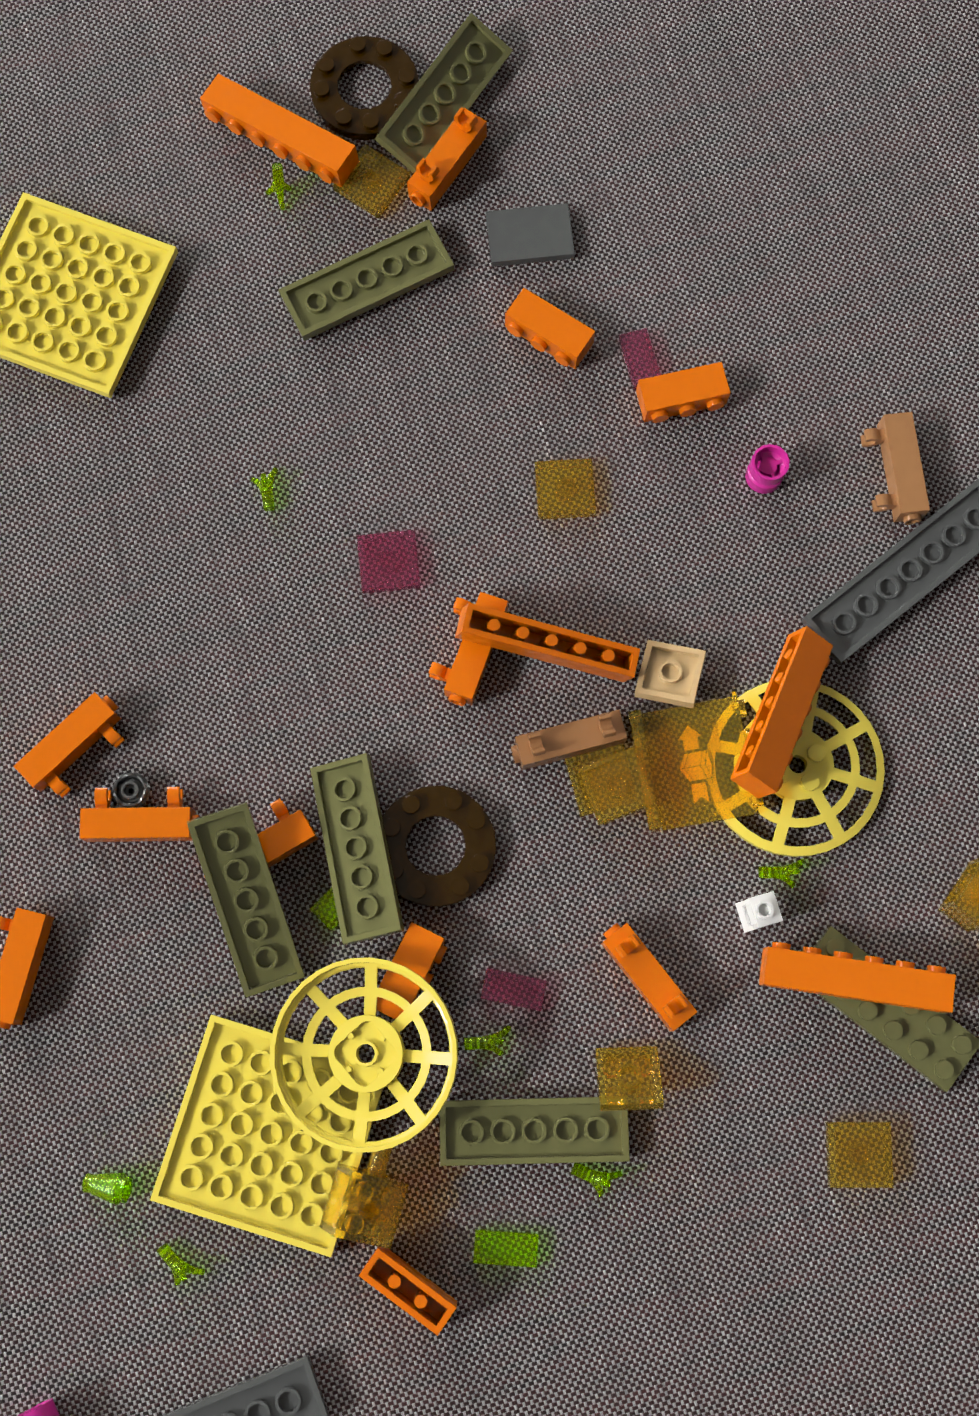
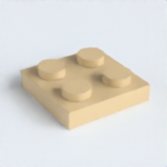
(670, 674)

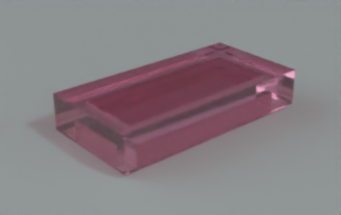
(638, 355)
(513, 989)

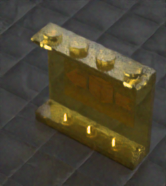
(691, 761)

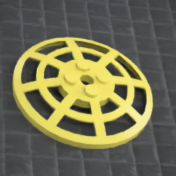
(815, 778)
(345, 1060)

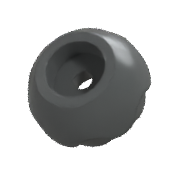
(129, 781)

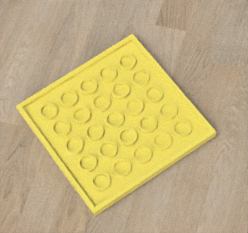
(75, 293)
(239, 1150)

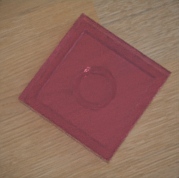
(388, 561)

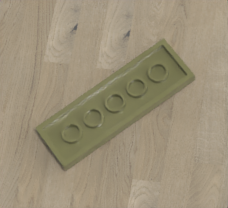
(446, 86)
(366, 279)
(356, 849)
(245, 899)
(921, 1038)
(531, 1132)

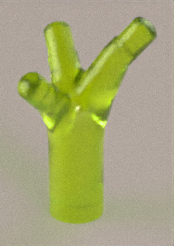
(278, 184)
(266, 489)
(781, 872)
(487, 1042)
(594, 1177)
(177, 1265)

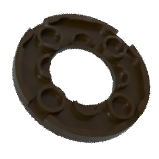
(340, 59)
(479, 846)

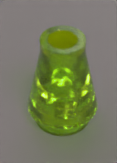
(110, 1186)

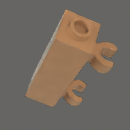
(902, 468)
(569, 740)

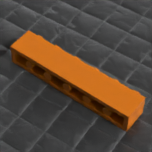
(279, 130)
(547, 642)
(782, 713)
(857, 979)

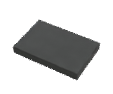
(530, 235)

